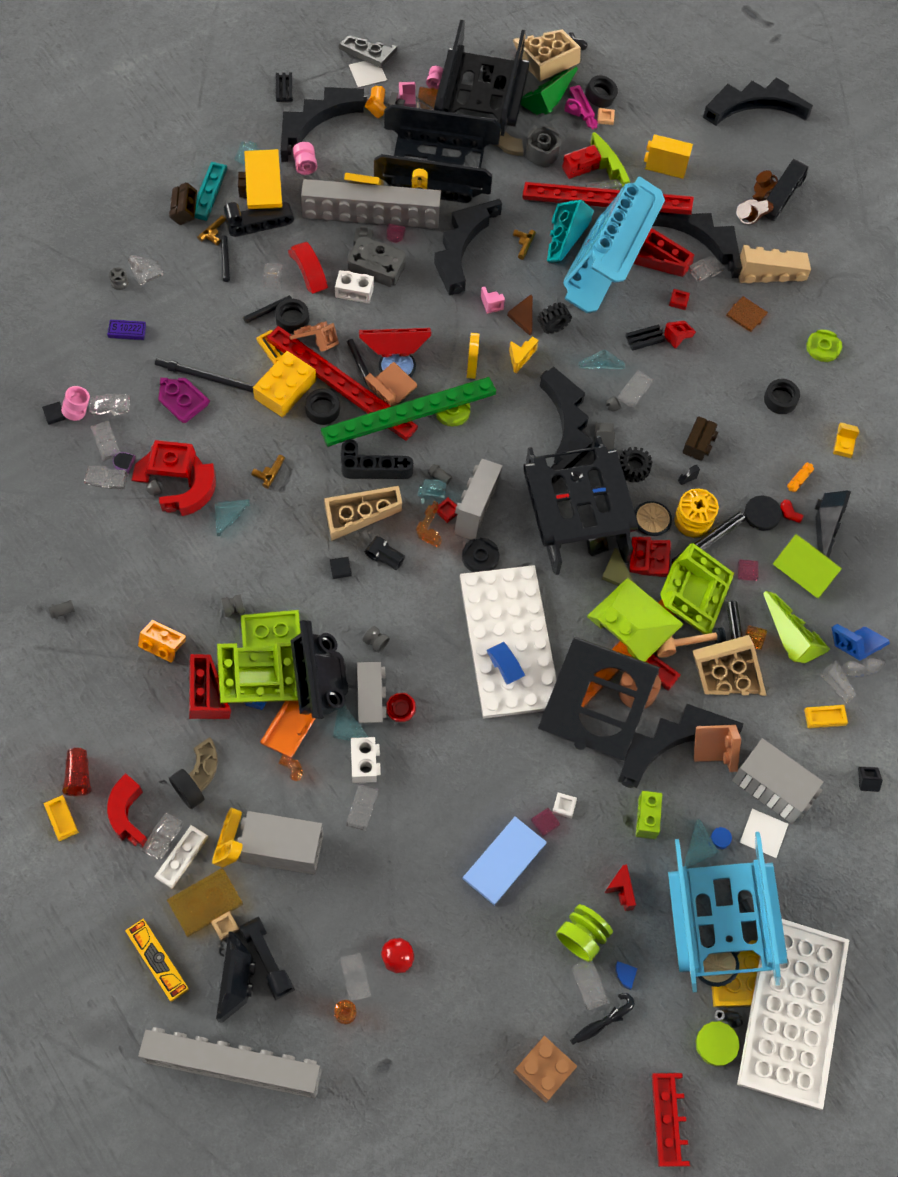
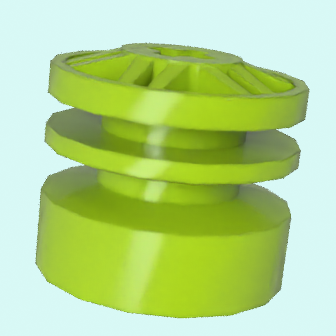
(584, 932)

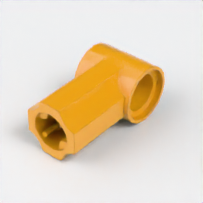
(375, 103)

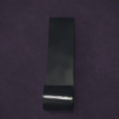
(785, 187)
(256, 220)
(376, 462)

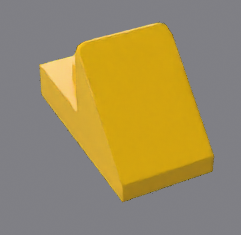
(521, 355)
(845, 440)

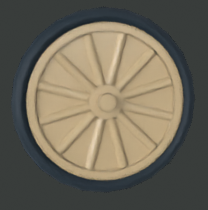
(653, 518)
(720, 962)

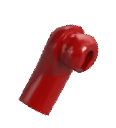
(789, 513)

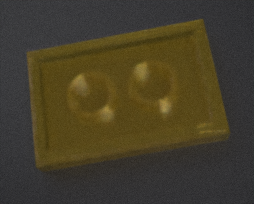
(204, 902)

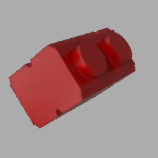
(581, 161)

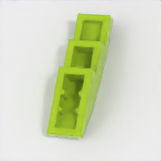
(609, 160)

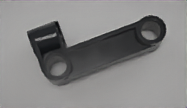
(278, 980)

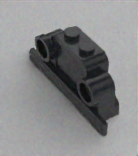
(318, 672)

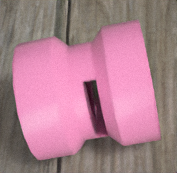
(434, 77)

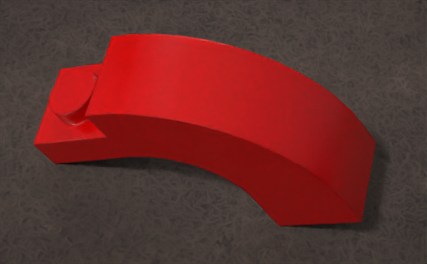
(309, 266)
(197, 496)
(118, 806)

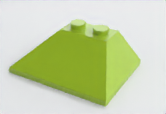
(696, 588)
(635, 620)
(256, 673)

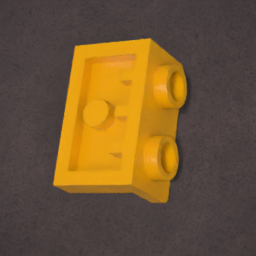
(161, 640)

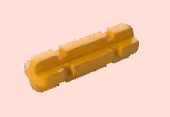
(800, 477)

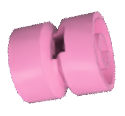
(304, 158)
(75, 403)

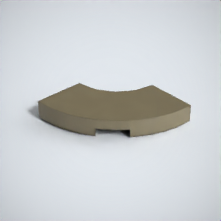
(511, 145)
(205, 764)

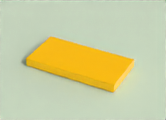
(263, 179)

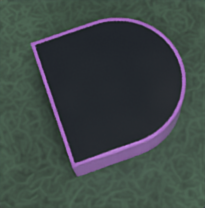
(123, 461)

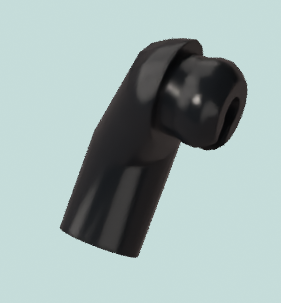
(725, 1015)

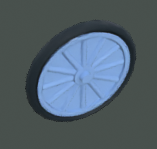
(406, 363)

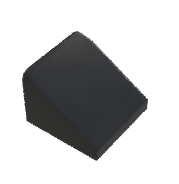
(869, 779)

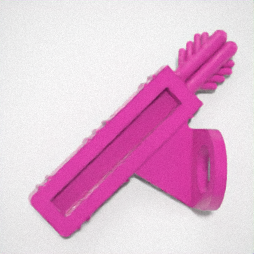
(581, 106)

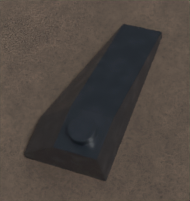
(827, 518)

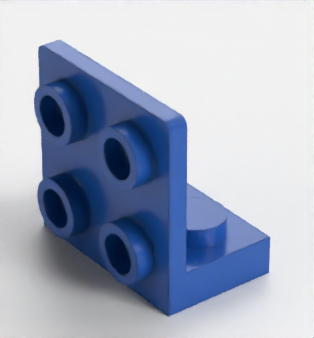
(858, 643)

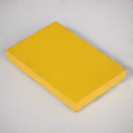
(362, 179)

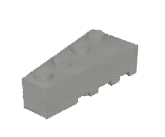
(477, 498)

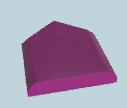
(181, 398)

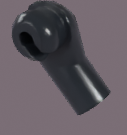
(583, 44)

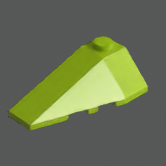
(796, 639)

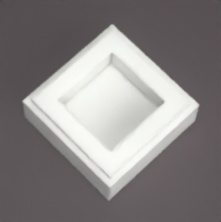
(564, 805)

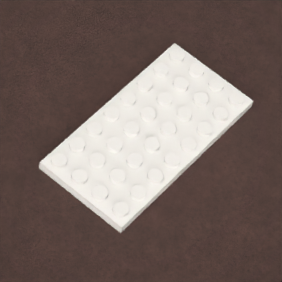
(509, 609)
(796, 1021)

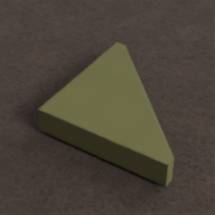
(616, 569)

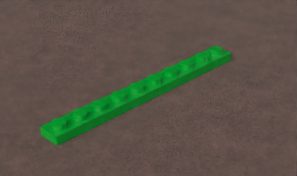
(408, 411)

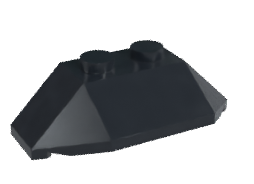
(235, 978)

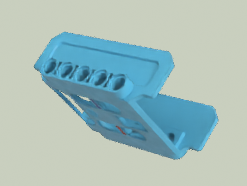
(612, 244)
(752, 877)

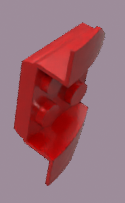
(167, 460)

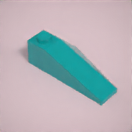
(569, 224)

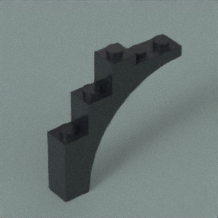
(754, 96)

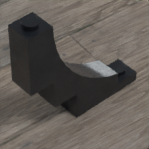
(335, 103)
(466, 225)
(719, 239)
(567, 398)
(667, 735)

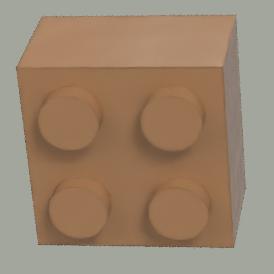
(545, 1069)

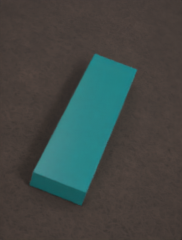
(209, 190)

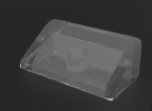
(609, 184)

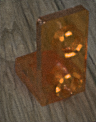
(429, 536)

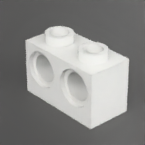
(354, 286)
(362, 760)

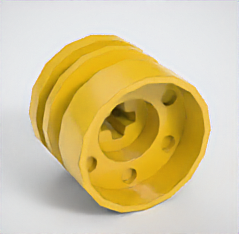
(696, 513)

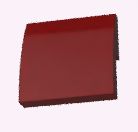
(650, 557)

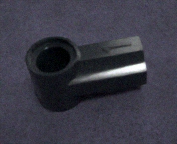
(380, 550)

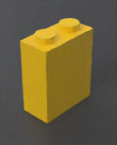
(667, 156)

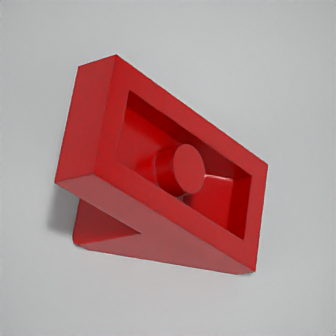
(677, 331)
(623, 883)

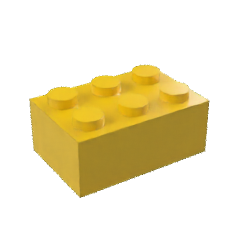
(284, 384)

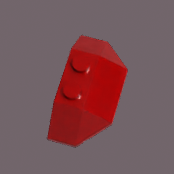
(395, 341)

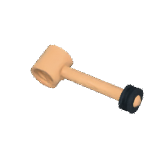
(669, 647)

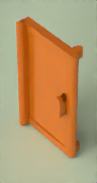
(285, 727)

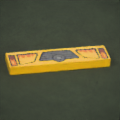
(157, 960)

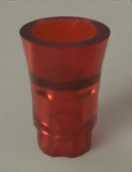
(76, 773)

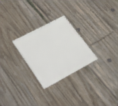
(366, 73)
(770, 829)

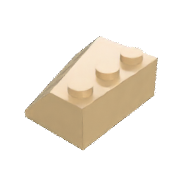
(550, 53)
(730, 668)

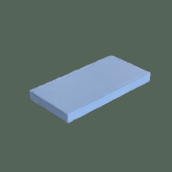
(504, 860)

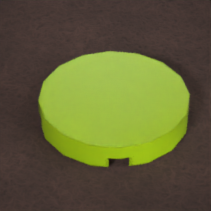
(824, 345)
(454, 416)
(717, 1043)

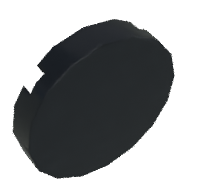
(763, 512)
(480, 555)

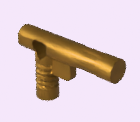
(211, 232)
(525, 241)
(269, 472)

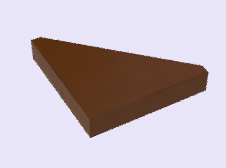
(522, 314)

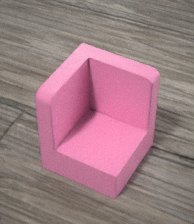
(407, 93)
(492, 301)

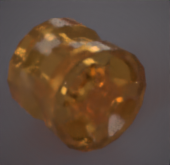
(346, 1016)

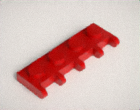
(667, 1120)

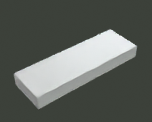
(181, 857)

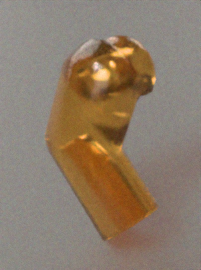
(294, 765)

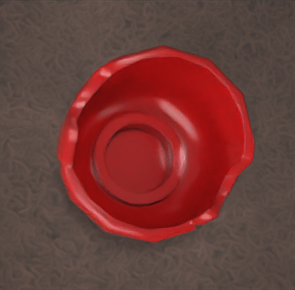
(401, 707)
(397, 955)

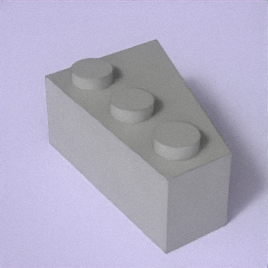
(371, 692)

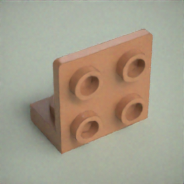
(325, 335)
(391, 384)
(718, 744)

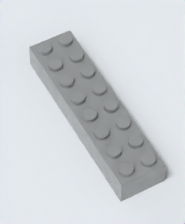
(370, 203)
(230, 1063)

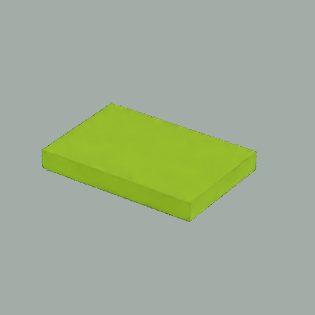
(807, 566)
(269, 628)

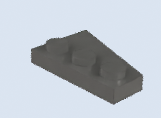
(369, 52)

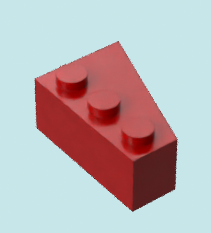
(664, 255)
(204, 690)

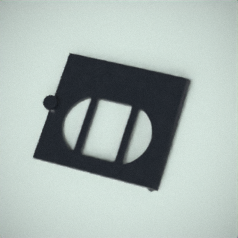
(565, 702)

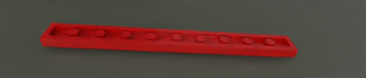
(597, 196)
(337, 379)

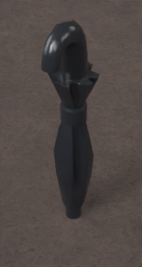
(615, 1015)

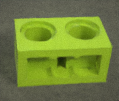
(649, 815)

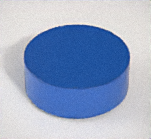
(721, 837)

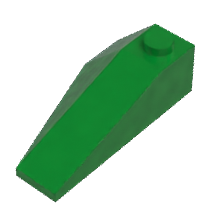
(549, 93)

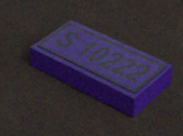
(126, 329)

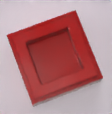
(679, 299)
(447, 510)

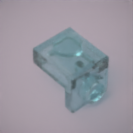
(240, 156)
(432, 488)

